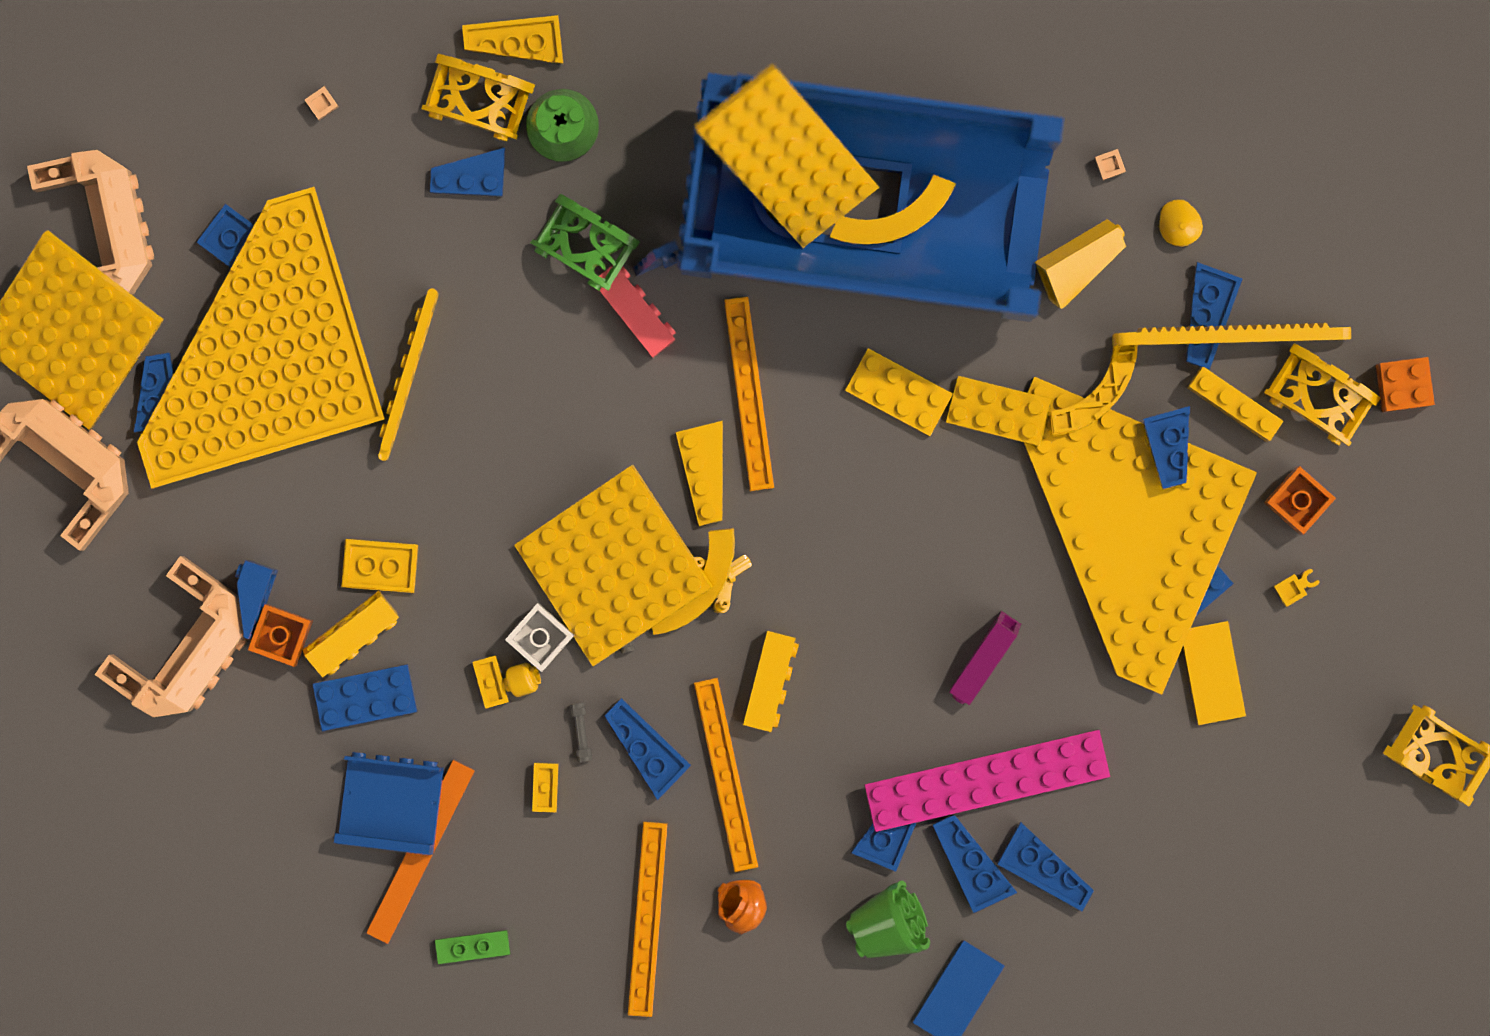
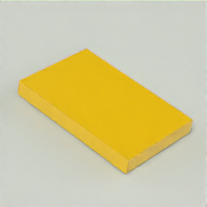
(380, 565)

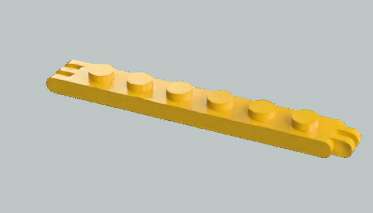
(403, 384)

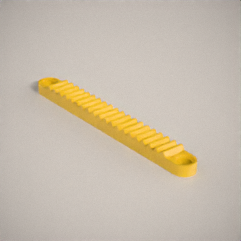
(1233, 334)

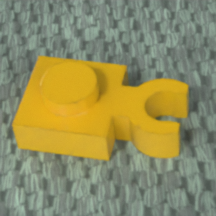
(1292, 588)

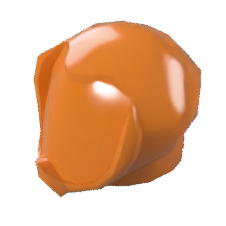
(741, 905)

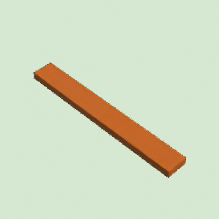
(415, 864)

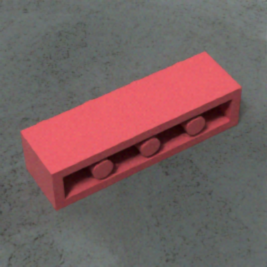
(637, 314)

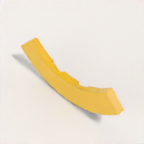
(897, 225)
(1102, 398)
(716, 570)

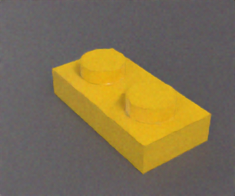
(490, 681)
(545, 787)

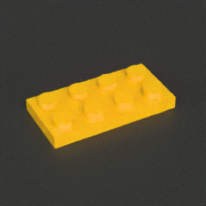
(899, 392)
(999, 411)

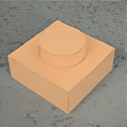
(321, 103)
(1110, 164)

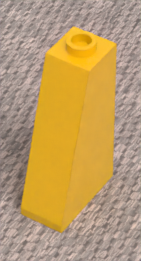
(1079, 261)

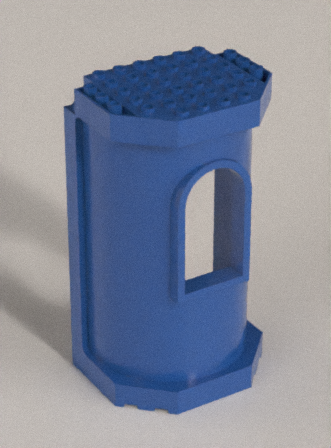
(967, 256)

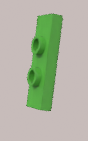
(472, 947)

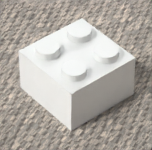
(539, 637)

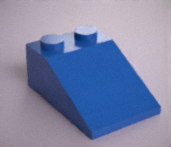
(254, 591)

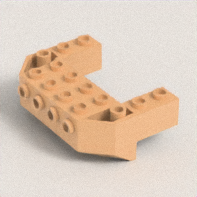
(112, 208)
(75, 454)
(196, 659)

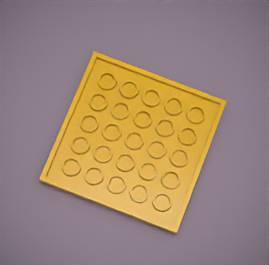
(72, 329)
(613, 565)

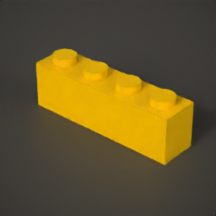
(1235, 404)
(350, 634)
(769, 681)

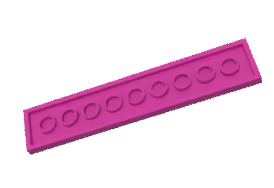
(987, 780)

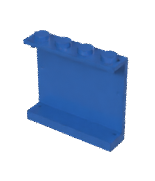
(390, 804)

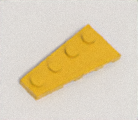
(703, 464)

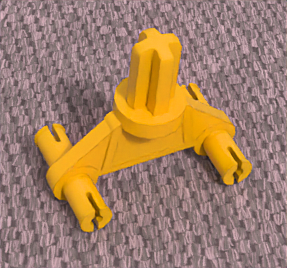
(738, 566)

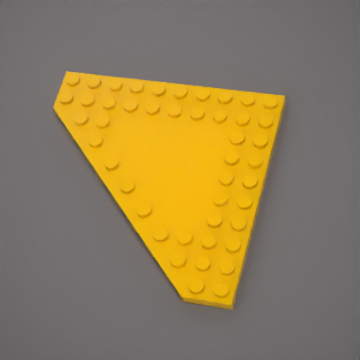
(270, 358)
(1133, 546)

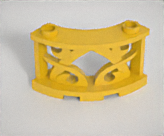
(509, 87)
(1309, 363)
(1406, 755)

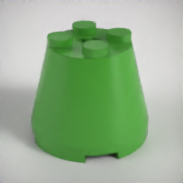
(567, 140)
(889, 924)

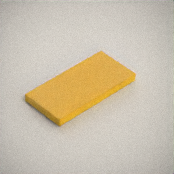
(1213, 673)

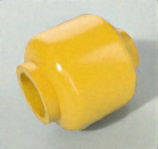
(522, 679)

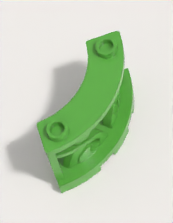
(615, 238)

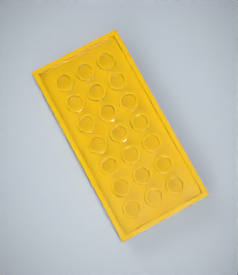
(787, 156)

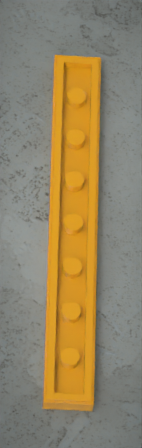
(749, 393)
(726, 774)
(647, 919)

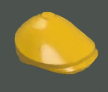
(1180, 223)

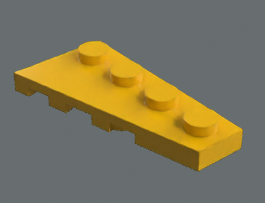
(520, 38)

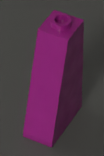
(985, 658)

